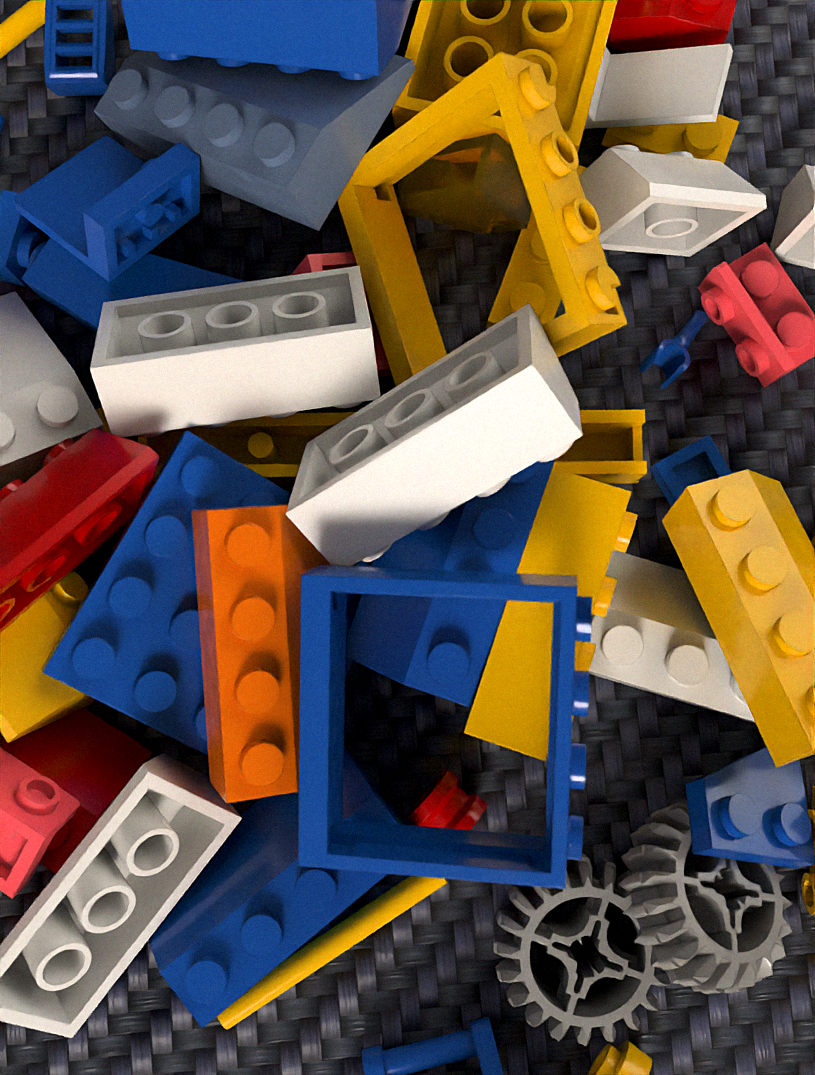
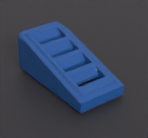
(79, 80)

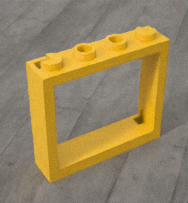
(550, 177)

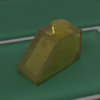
(468, 187)

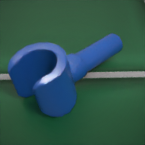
(673, 353)

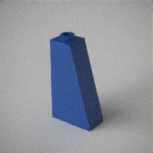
(81, 291)

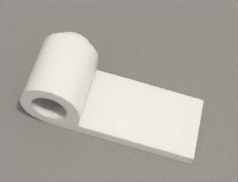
(660, 87)

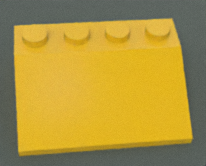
(461, 35)

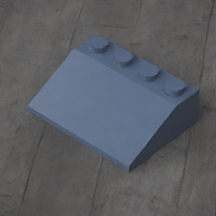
(257, 130)

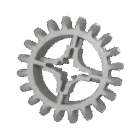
(703, 915)
(570, 1003)

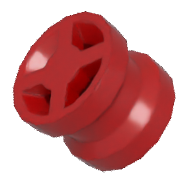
(446, 805)

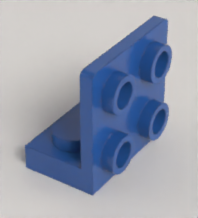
(112, 204)

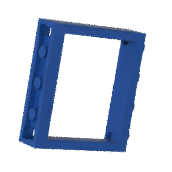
(431, 851)

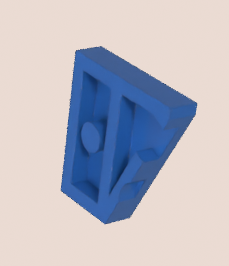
(752, 813)

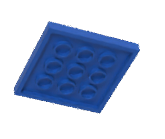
(139, 621)

